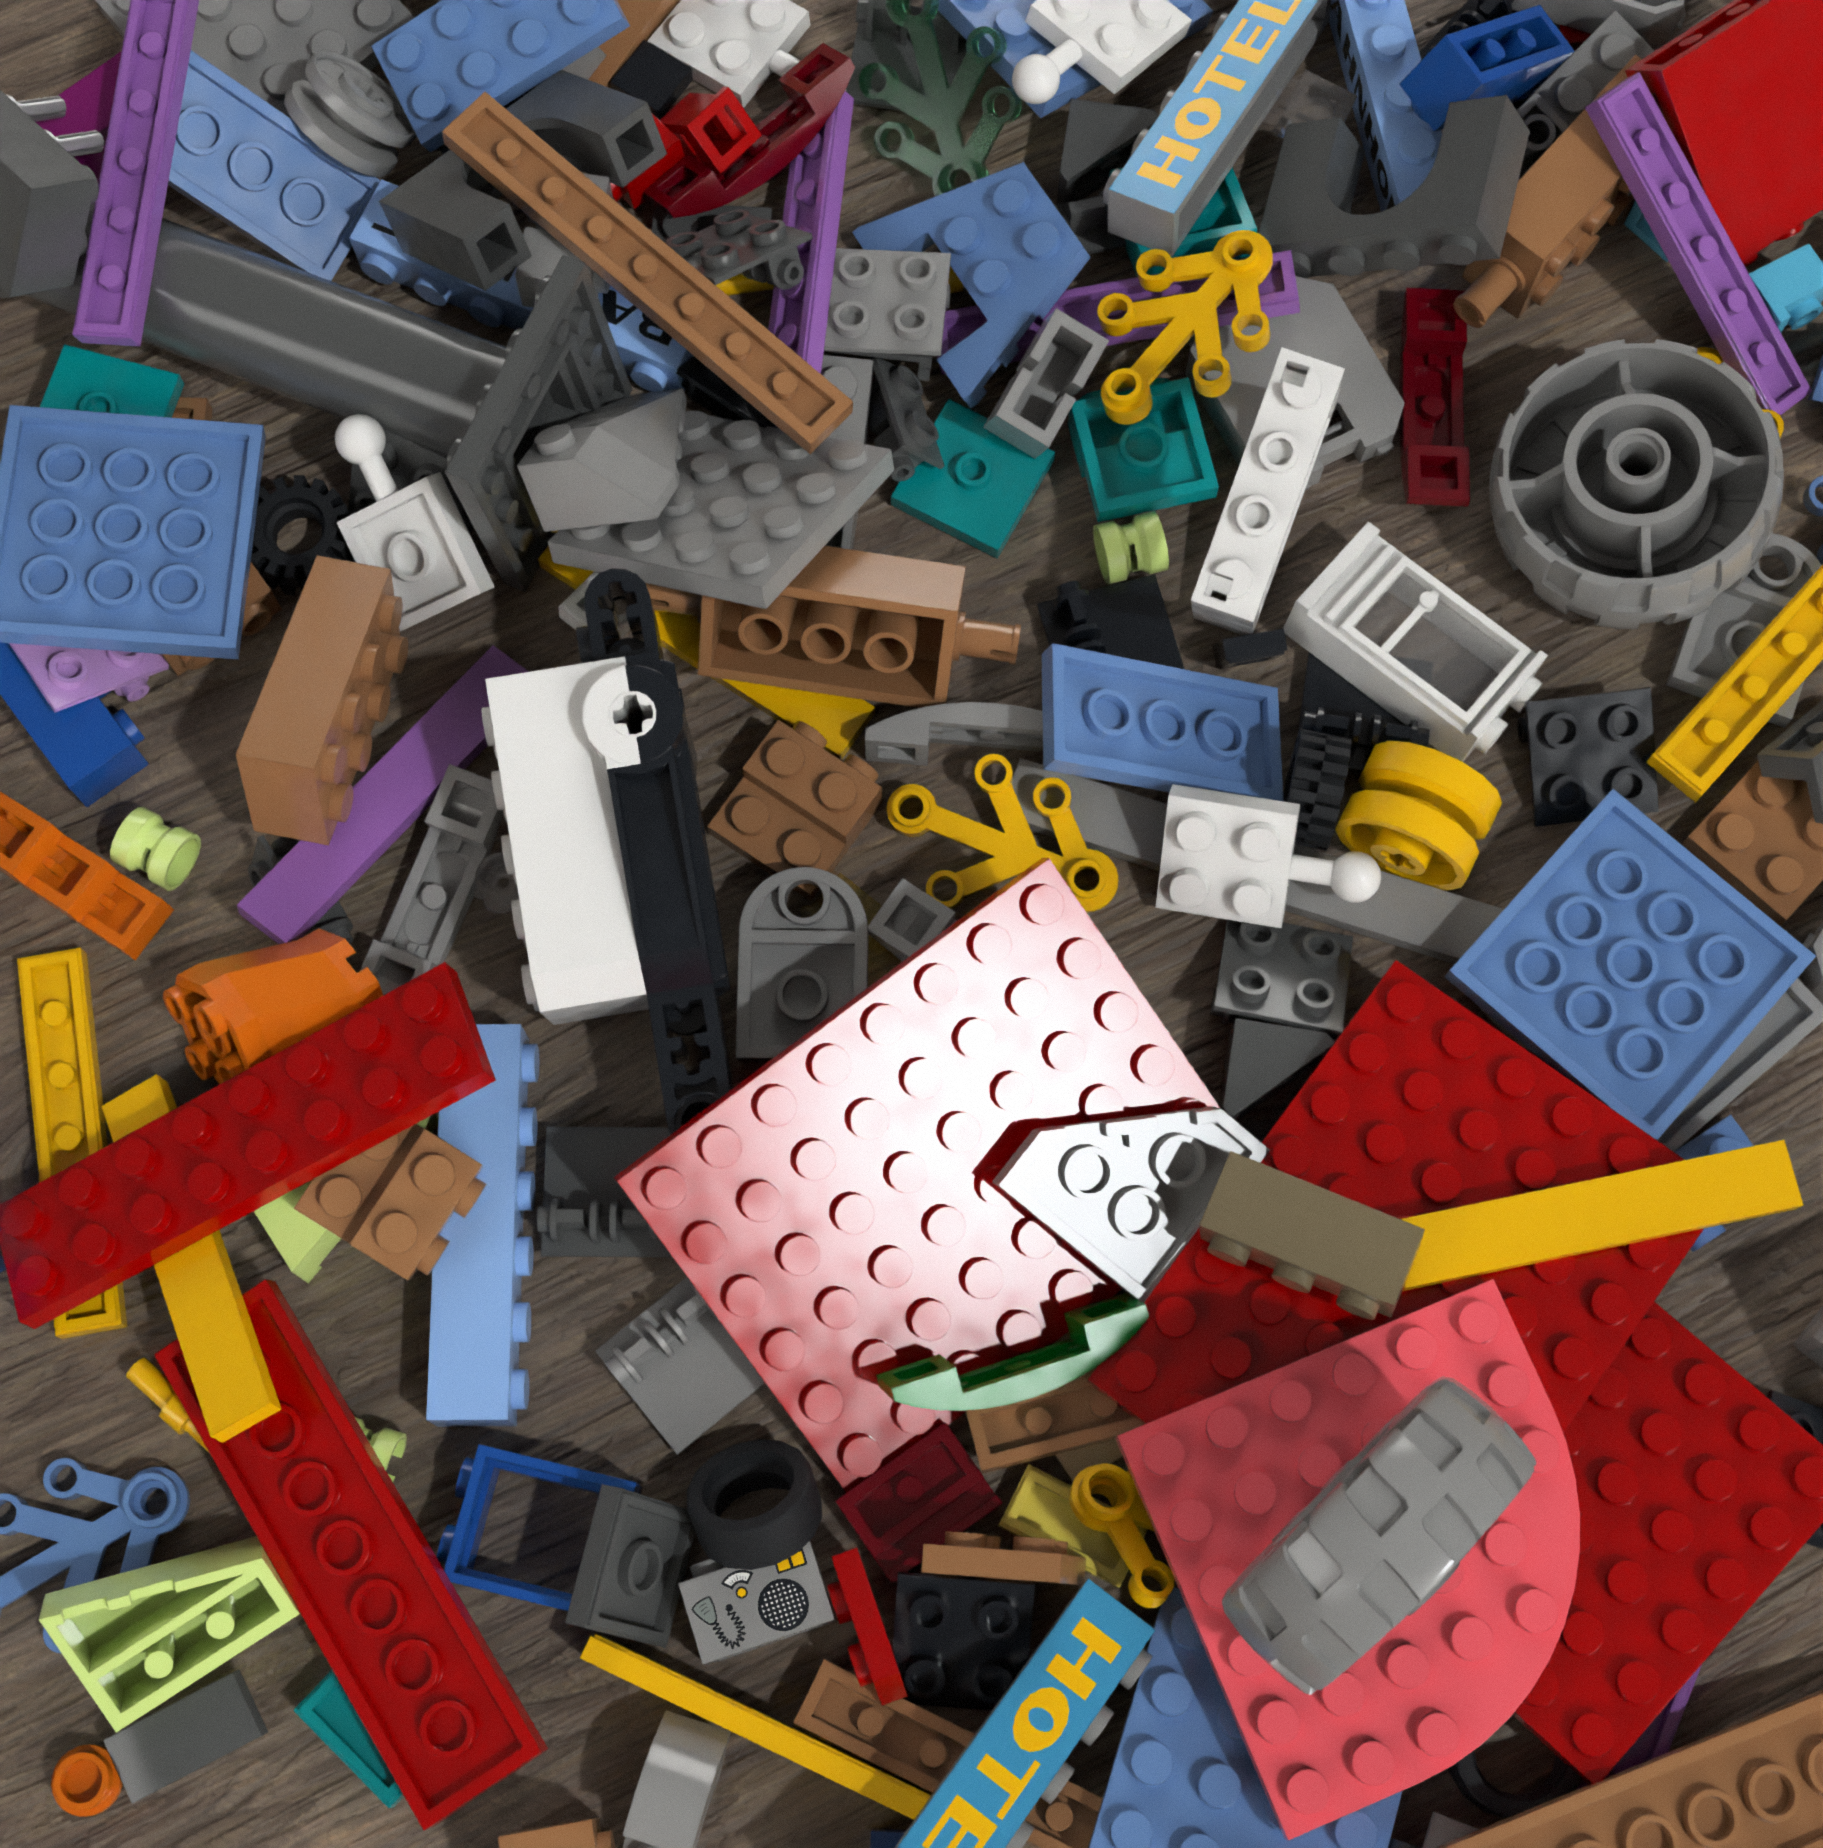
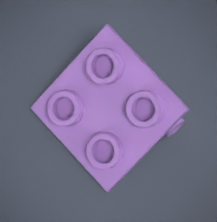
(79, 674)

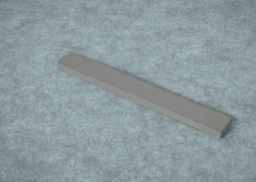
(1134, 827)

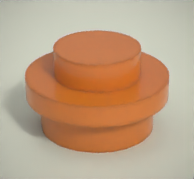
(86, 1781)

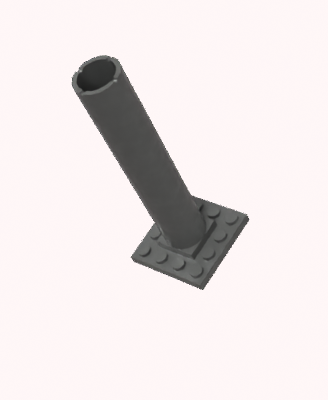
(389, 363)

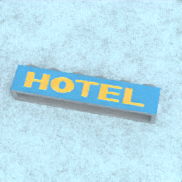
(1210, 119)
(1035, 1727)

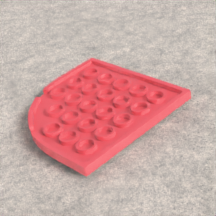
(1452, 1672)

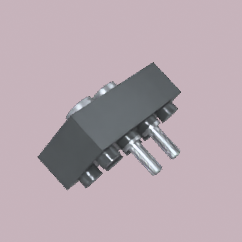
(42, 197)

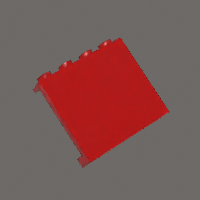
(1749, 114)

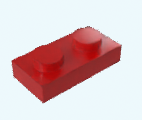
(873, 1654)

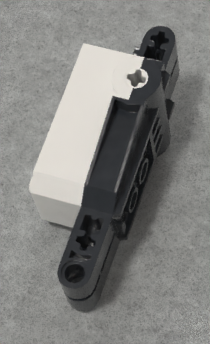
(613, 842)

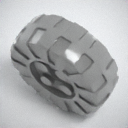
(1636, 483)
(1379, 1535)

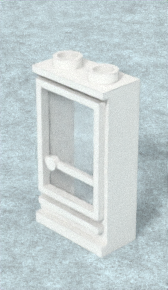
(1414, 645)

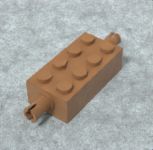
(1551, 222)
(848, 630)

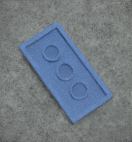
(486, 46)
(264, 173)
(1158, 725)

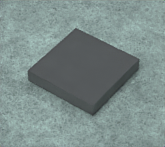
(632, 1567)

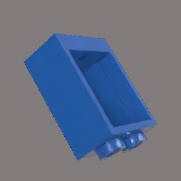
(476, 1487)

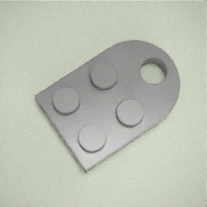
(1736, 619)
(796, 967)

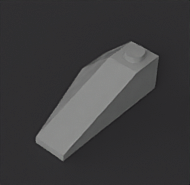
(607, 463)

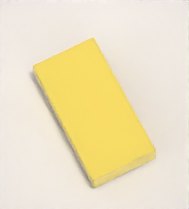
(1043, 1511)

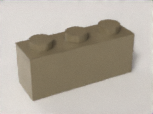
(1309, 1236)

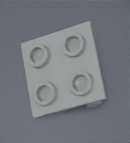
(888, 302)
(680, 1366)

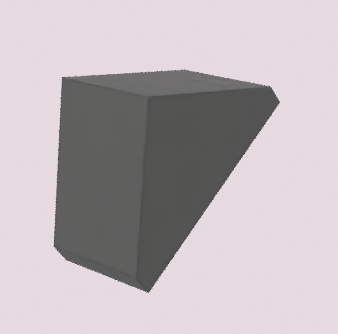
(1095, 142)
(1264, 1061)

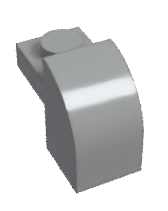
(676, 1784)

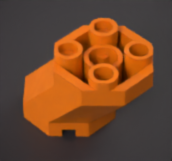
(265, 1001)

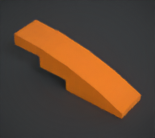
(77, 881)

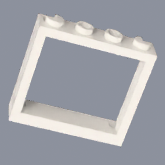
(1267, 491)

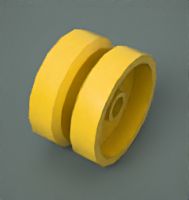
(1419, 814)

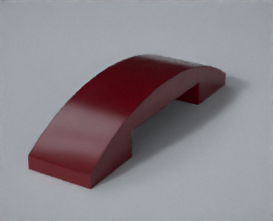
(813, 94)
(1431, 385)

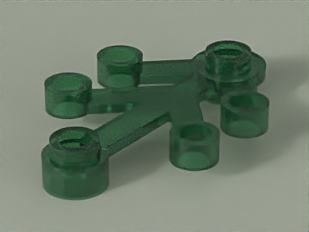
(941, 105)

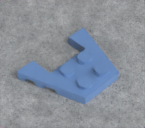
(1005, 250)

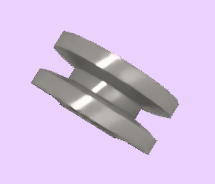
(349, 113)

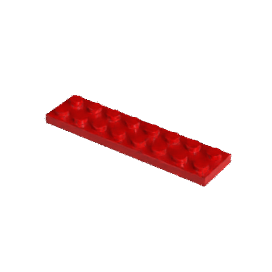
(241, 1145)
(366, 1577)

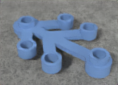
(83, 1542)

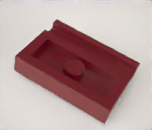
(917, 1500)

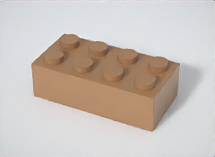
(322, 701)

